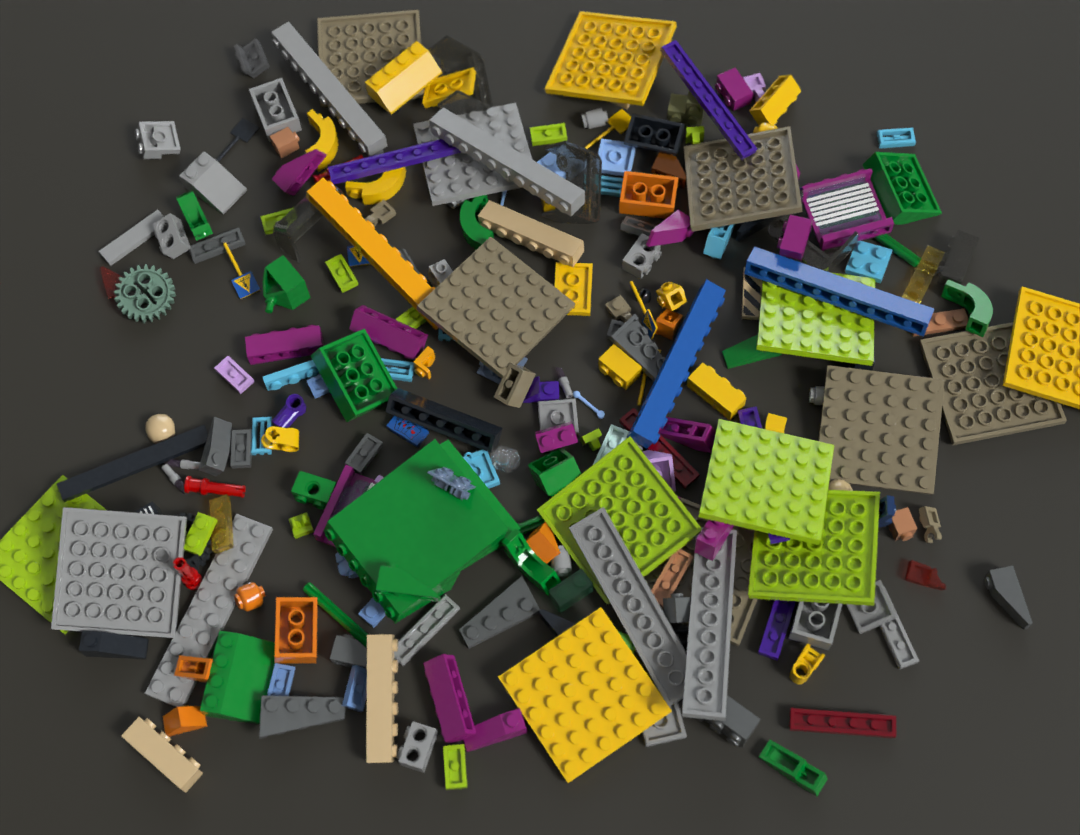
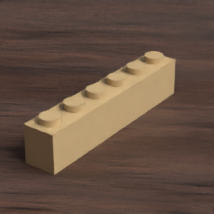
(531, 233)
(380, 698)

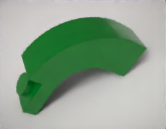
(194, 215)
(471, 229)
(974, 301)
(529, 563)

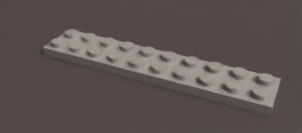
(633, 603)
(209, 609)
(710, 634)

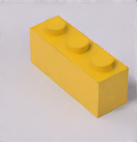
(775, 100)
(716, 391)

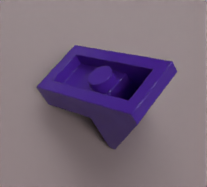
(542, 391)

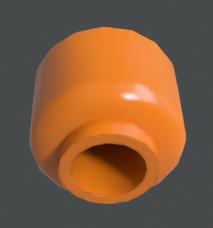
(249, 596)

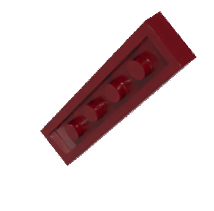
(683, 471)
(842, 723)

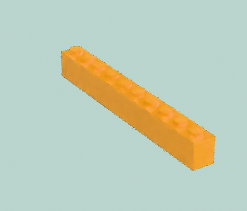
(370, 243)

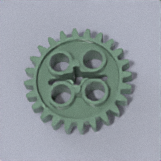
(157, 283)

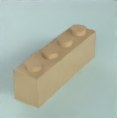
(162, 754)

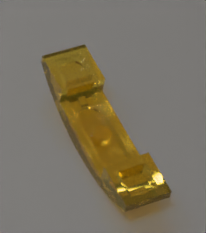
(923, 274)

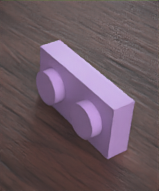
(234, 374)

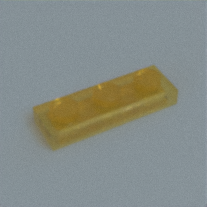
(222, 534)

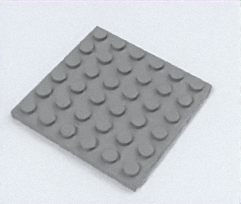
(460, 175)
(118, 572)

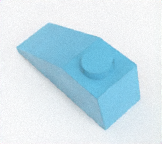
(718, 240)

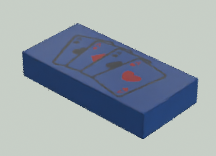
(408, 430)

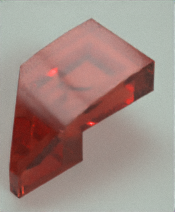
(110, 279)
(923, 575)

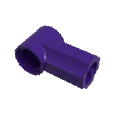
(288, 414)

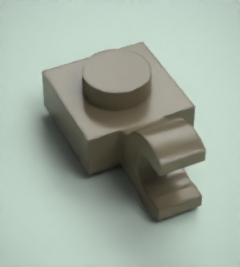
(381, 213)
(619, 309)
(930, 520)

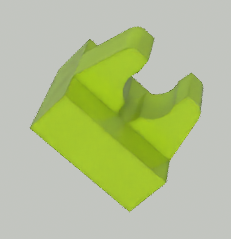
(694, 135)
(592, 439)
(301, 525)

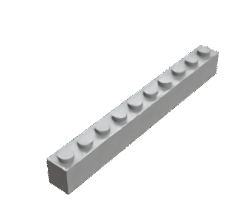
(329, 89)
(507, 162)

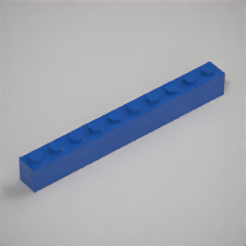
(839, 291)
(676, 364)

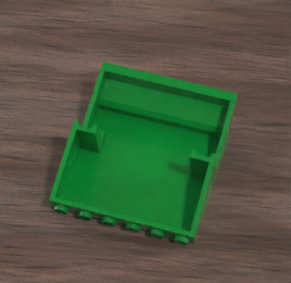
(419, 527)

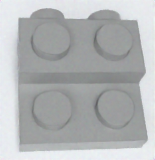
(157, 139)

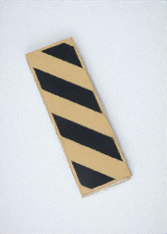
(751, 297)

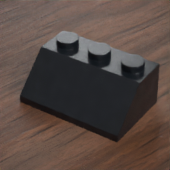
(654, 134)

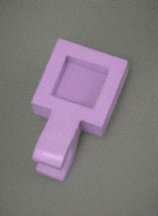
(756, 85)

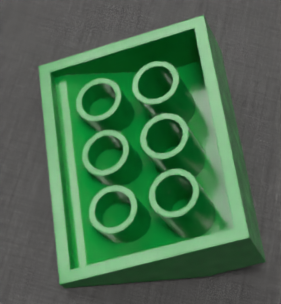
(901, 187)
(354, 374)
(238, 677)

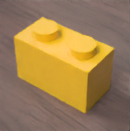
(619, 367)

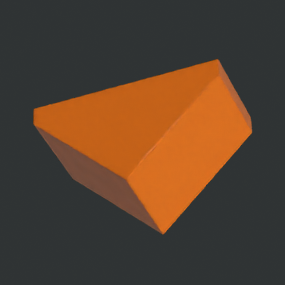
(668, 323)
(543, 543)
(193, 668)
(183, 720)

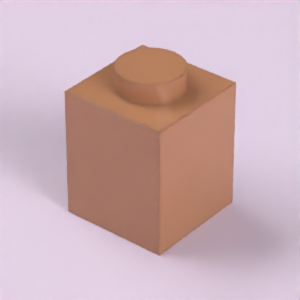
(285, 142)
(902, 525)

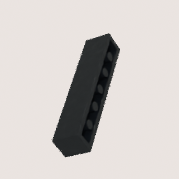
(444, 420)

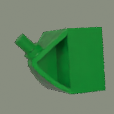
(283, 285)
(554, 471)

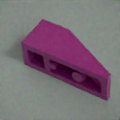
(296, 172)
(671, 230)
(689, 433)
(496, 730)

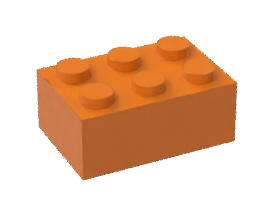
(648, 195)
(296, 630)

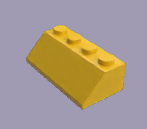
(403, 78)

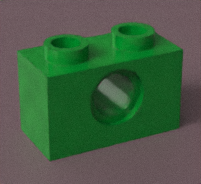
(306, 483)

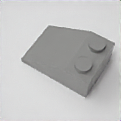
(212, 183)

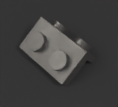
(252, 58)

